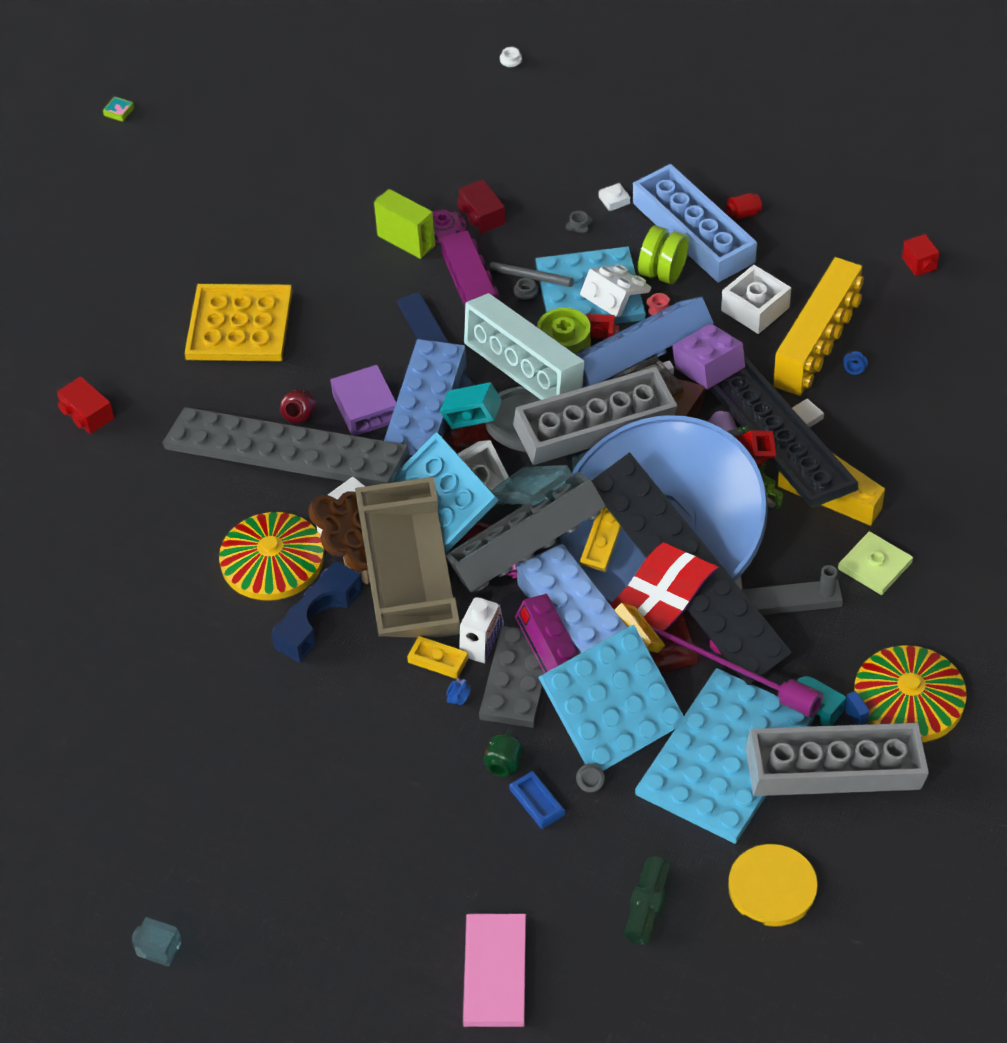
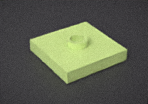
(875, 563)

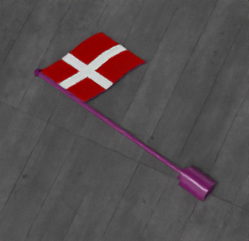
(663, 592)

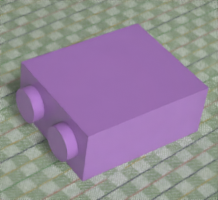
(363, 400)

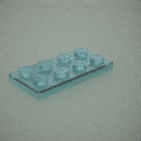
(531, 484)

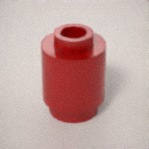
(743, 206)

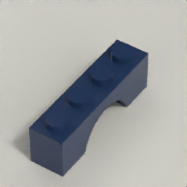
(335, 588)

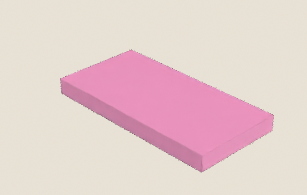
(494, 970)

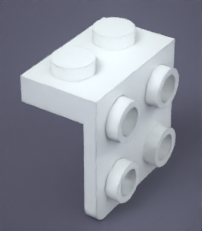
(611, 287)

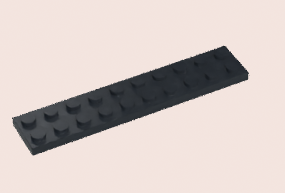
(799, 452)
(719, 603)

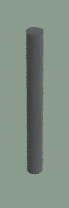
(532, 274)

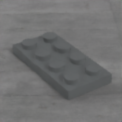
(513, 682)

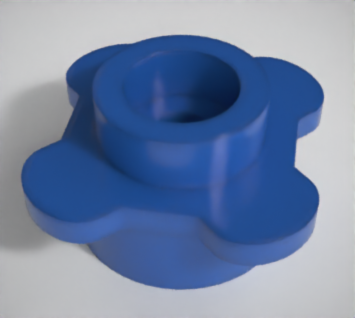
(458, 692)

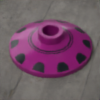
(447, 223)

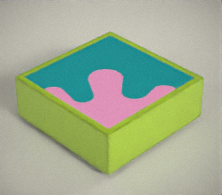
(118, 109)

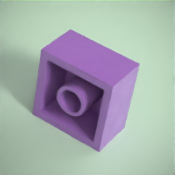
(708, 356)

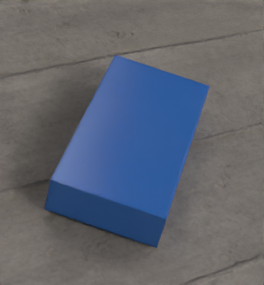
(537, 800)

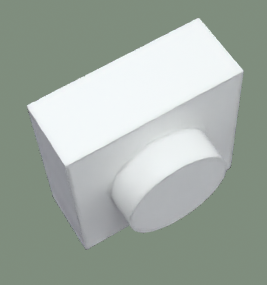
(614, 197)

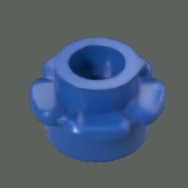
(852, 367)

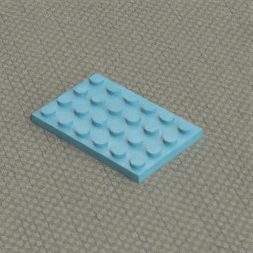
(704, 762)

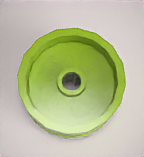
(663, 254)
(567, 327)

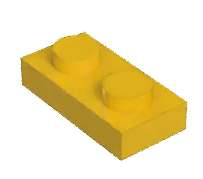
(630, 615)
(437, 657)

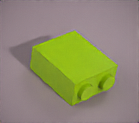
(404, 223)

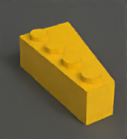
(860, 505)

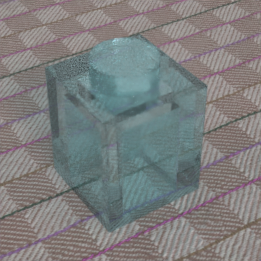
(156, 941)

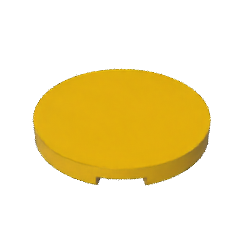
(772, 884)

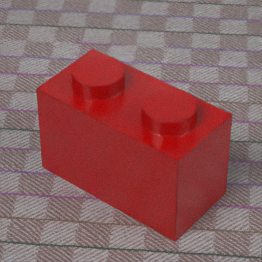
(85, 405)

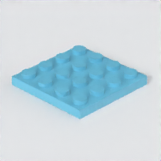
(577, 267)
(460, 492)
(612, 699)

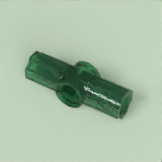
(647, 900)

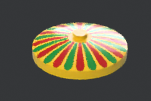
(271, 556)
(912, 687)

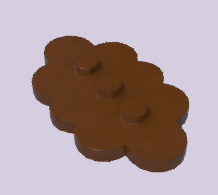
(340, 528)

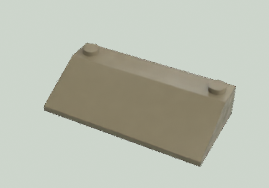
(407, 559)

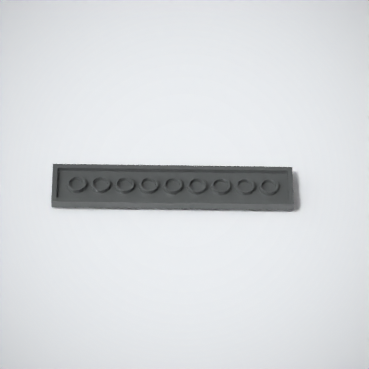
(286, 447)

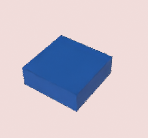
(856, 709)

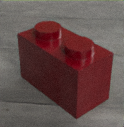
(481, 206)

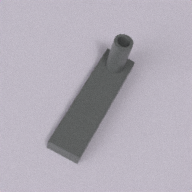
(798, 596)

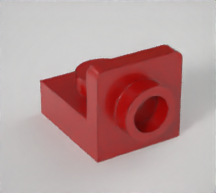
(602, 325)

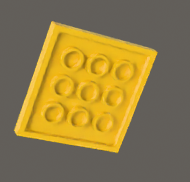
(239, 322)

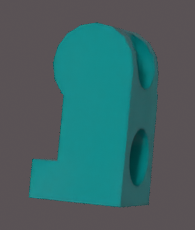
(833, 701)

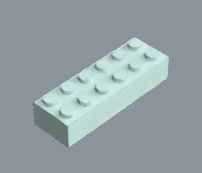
(521, 348)

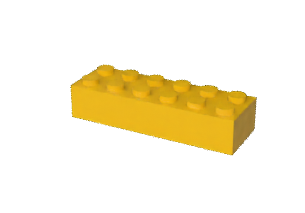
(818, 327)

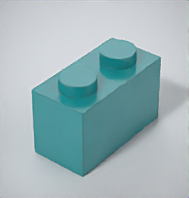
(471, 405)

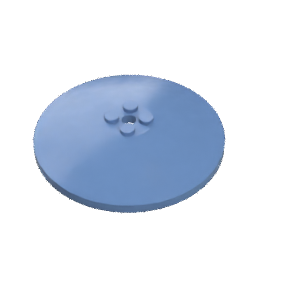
(704, 478)

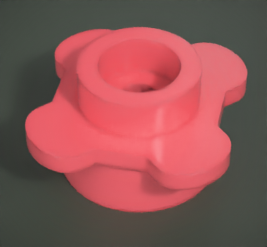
(657, 303)

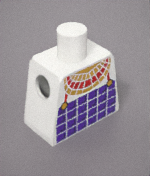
(485, 621)

